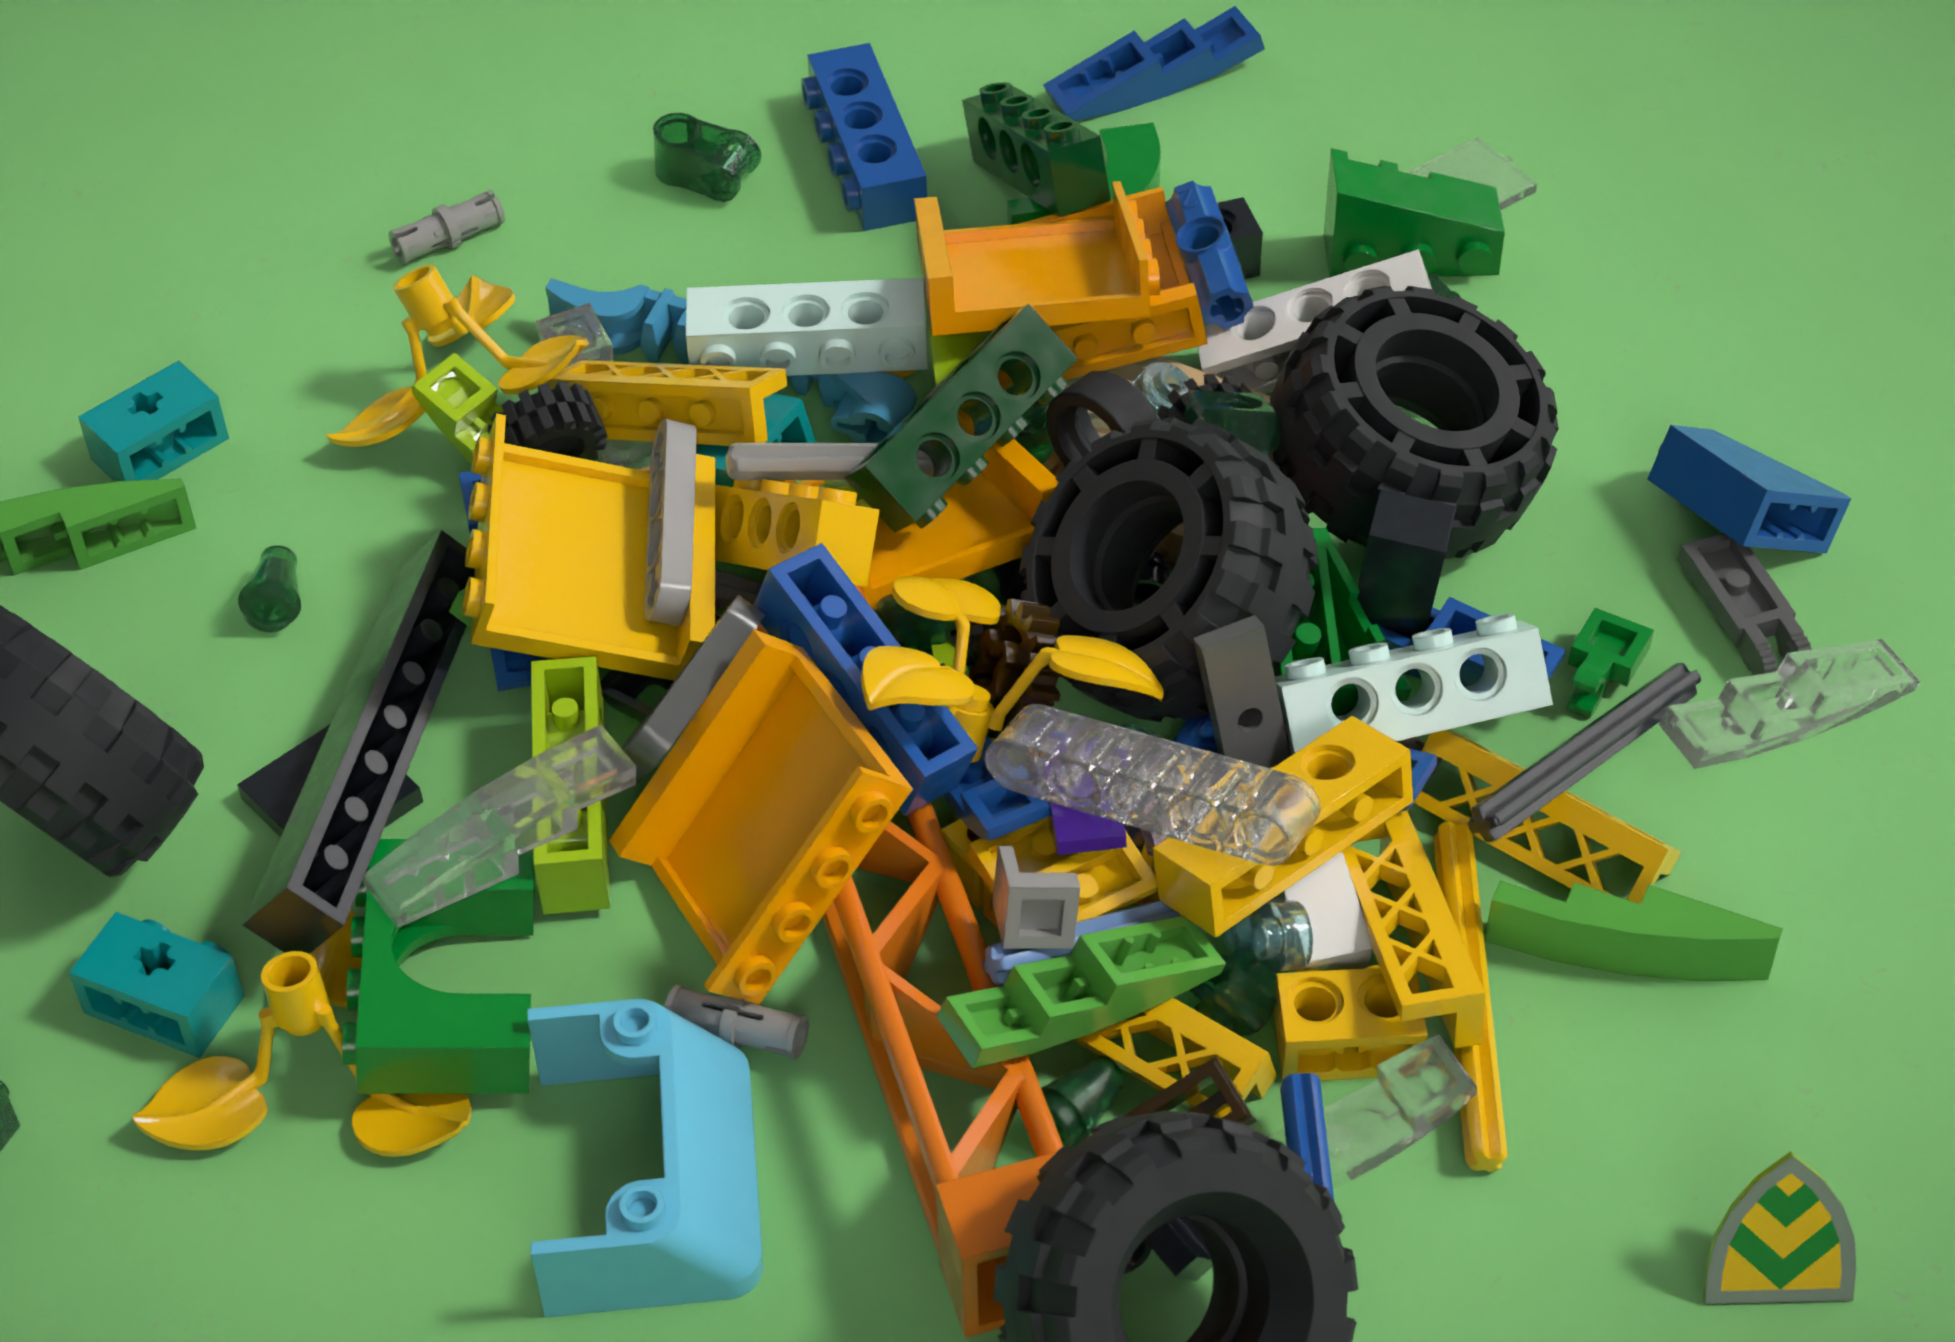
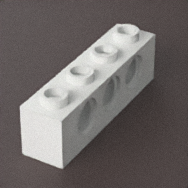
(1260, 346)

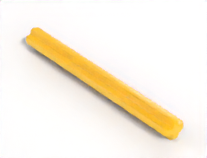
(1483, 1115)

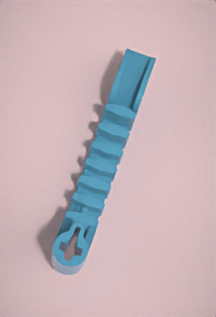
(865, 402)

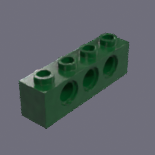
(1036, 149)
(890, 473)

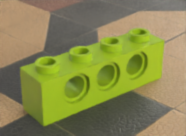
(574, 867)

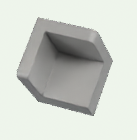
(1034, 907)

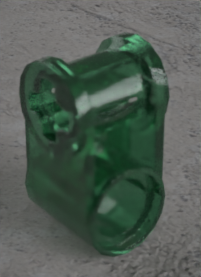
(698, 158)

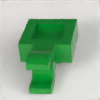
(1602, 652)

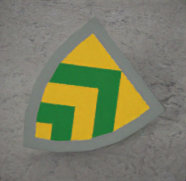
(1782, 1241)

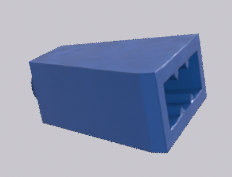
(1747, 492)

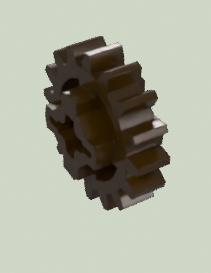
(1008, 650)

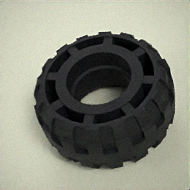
(1437, 360)
(1239, 556)
(86, 754)
(1259, 1211)

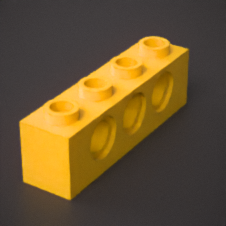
(775, 520)
(1359, 785)

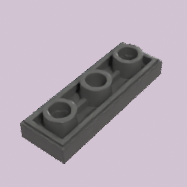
(1242, 693)

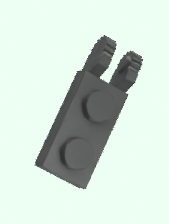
(1743, 600)

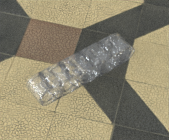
(1154, 784)

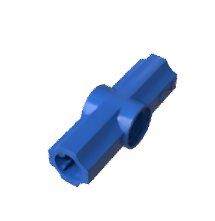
(1209, 255)

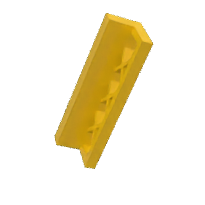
(718, 400)
(1566, 808)
(1435, 938)
(1195, 1041)

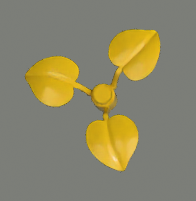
(446, 320)
(914, 677)
(218, 1096)

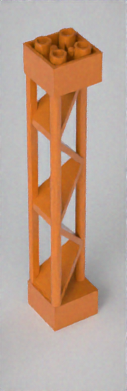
(960, 1190)

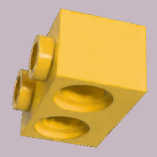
(1349, 1033)

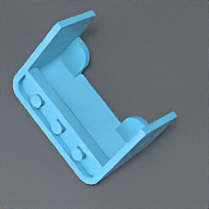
(672, 1235)

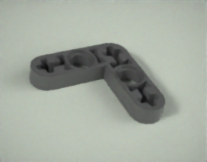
(692, 686)

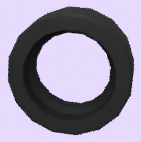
(1105, 395)

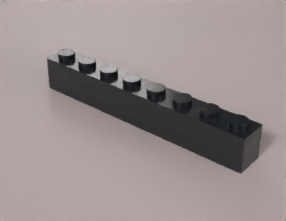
(364, 755)

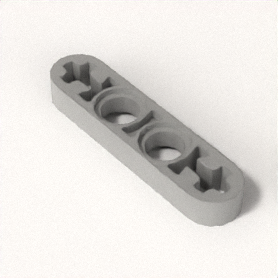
(670, 523)

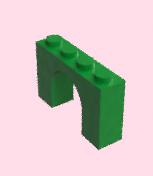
(429, 1038)

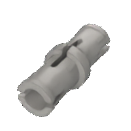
(446, 227)
(741, 1021)

